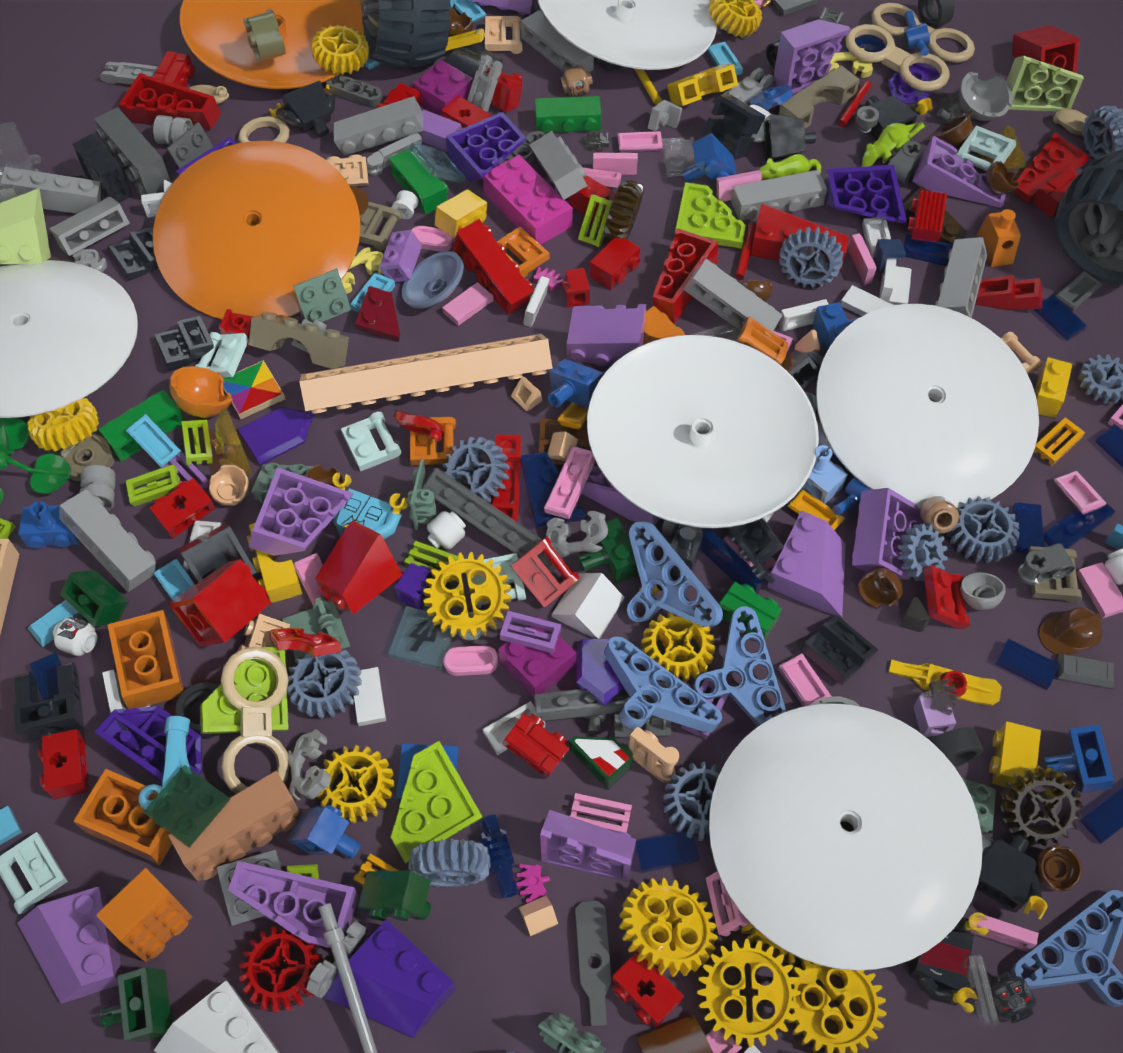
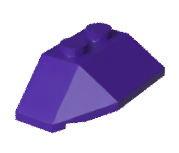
(141, 739)

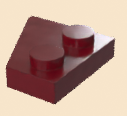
(378, 315)

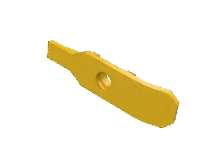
(979, 690)

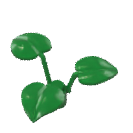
(50, 469)

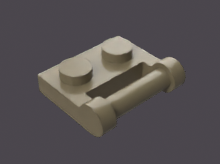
(370, 221)
(1053, 588)

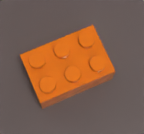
(145, 660)
(117, 818)
(144, 916)

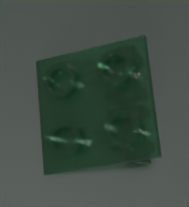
(186, 806)

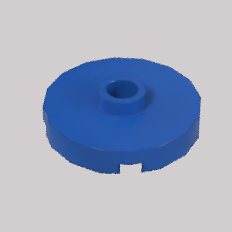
(771, 96)

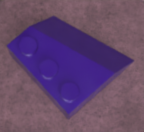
(865, 191)
(395, 982)

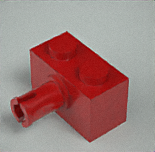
(507, 91)

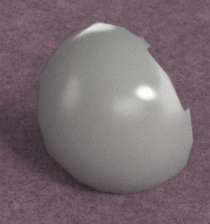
(986, 98)

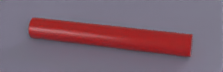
(854, 104)
(745, 252)

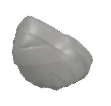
(982, 591)

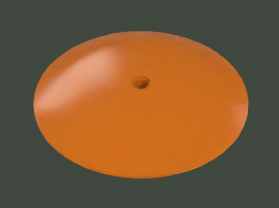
(220, 41)
(224, 262)

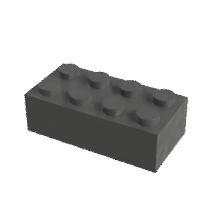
(132, 151)

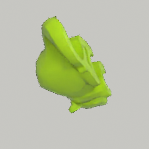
(890, 140)
(792, 165)

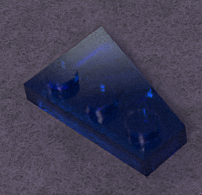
(540, 479)

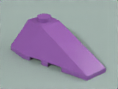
(946, 172)
(293, 899)

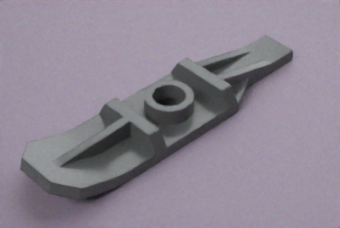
(593, 942)

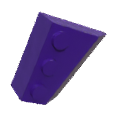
(483, 145)

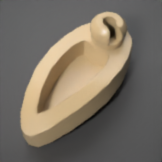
(220, 93)
(1070, 120)

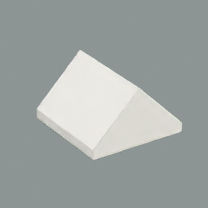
(589, 604)

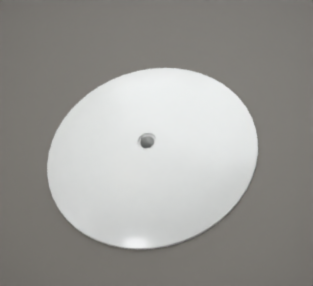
(635, 31)
(59, 334)
(702, 431)
(891, 434)
(833, 892)

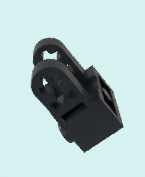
(48, 716)

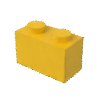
(460, 212)
(1052, 386)
(1015, 750)

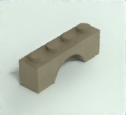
(834, 87)
(325, 347)

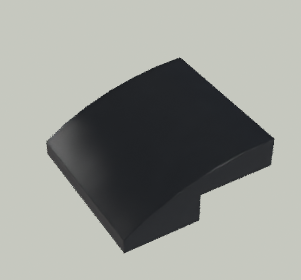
(469, 58)
(136, 255)
(185, 343)
(839, 649)

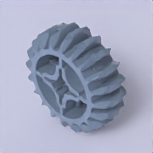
(1103, 131)
(817, 268)
(467, 461)
(997, 537)
(309, 679)
(690, 799)
(451, 862)

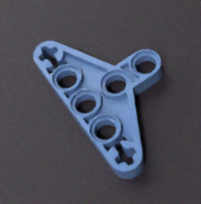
(658, 572)
(742, 662)
(667, 700)
(1072, 960)

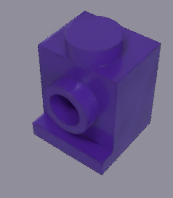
(411, 585)

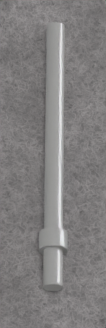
(334, 937)

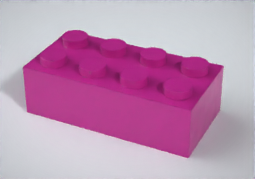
(527, 199)

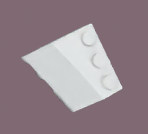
(217, 1026)

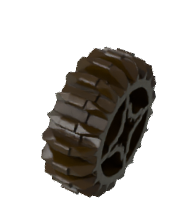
(624, 210)
(1051, 799)

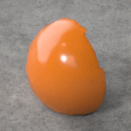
(199, 391)

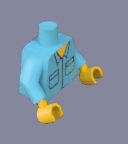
(368, 511)

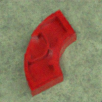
(298, 640)

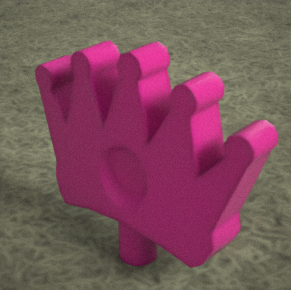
(553, 280)
(533, 882)

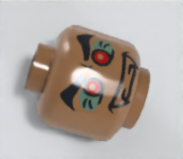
(576, 81)
(939, 513)

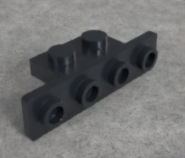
(757, 545)

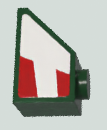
(603, 758)

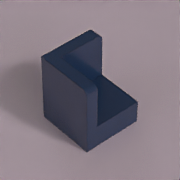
(887, 249)

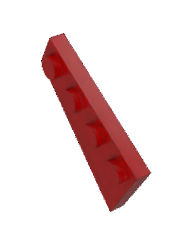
(1051, 161)

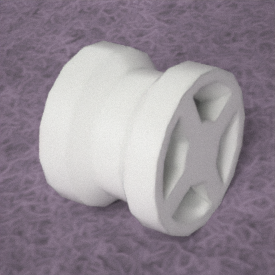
(406, 203)

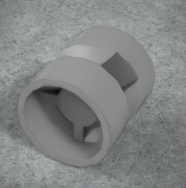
(168, 130)
(100, 482)

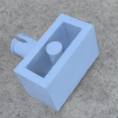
(826, 477)

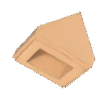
(526, 394)
(561, 445)
(538, 915)

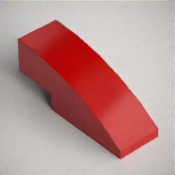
(1010, 294)

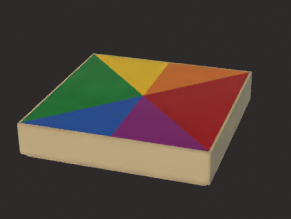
(253, 389)

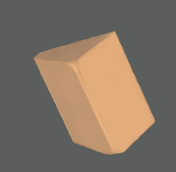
(808, 343)

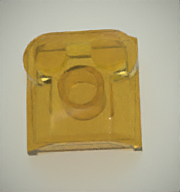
(228, 443)

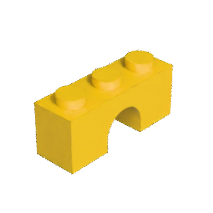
(702, 83)
(278, 577)

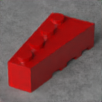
(156, 97)
(776, 226)
(684, 258)
(492, 266)

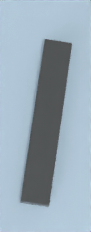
(484, 516)

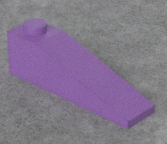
(603, 492)

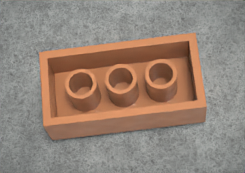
(243, 824)

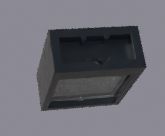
(102, 167)

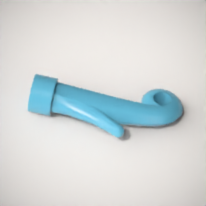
(175, 755)

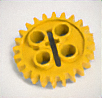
(443, 599)
(668, 927)
(777, 992)
(811, 1018)

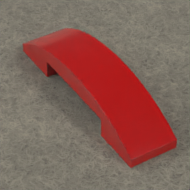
(509, 496)

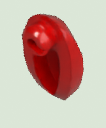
(420, 425)

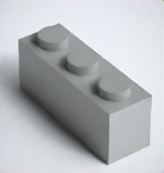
(89, 226)

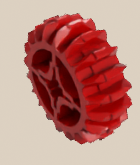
(268, 967)

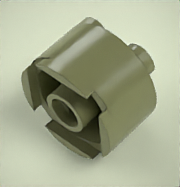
(264, 36)

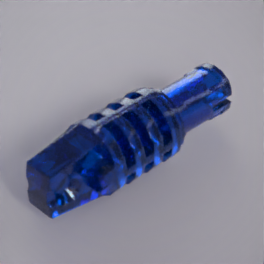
(500, 856)

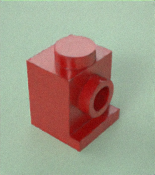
(576, 288)
(235, 323)

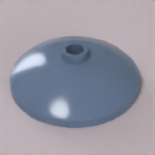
(433, 280)

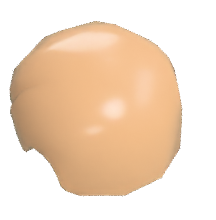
(228, 488)

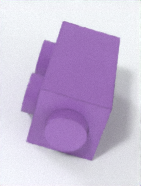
(436, 129)
(400, 256)

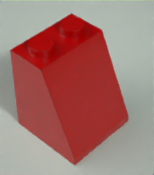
(1048, 46)
(357, 569)
(221, 603)

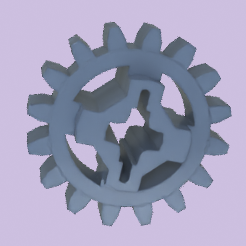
(1094, 377)
(922, 551)

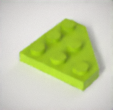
(708, 217)
(255, 683)
(432, 803)

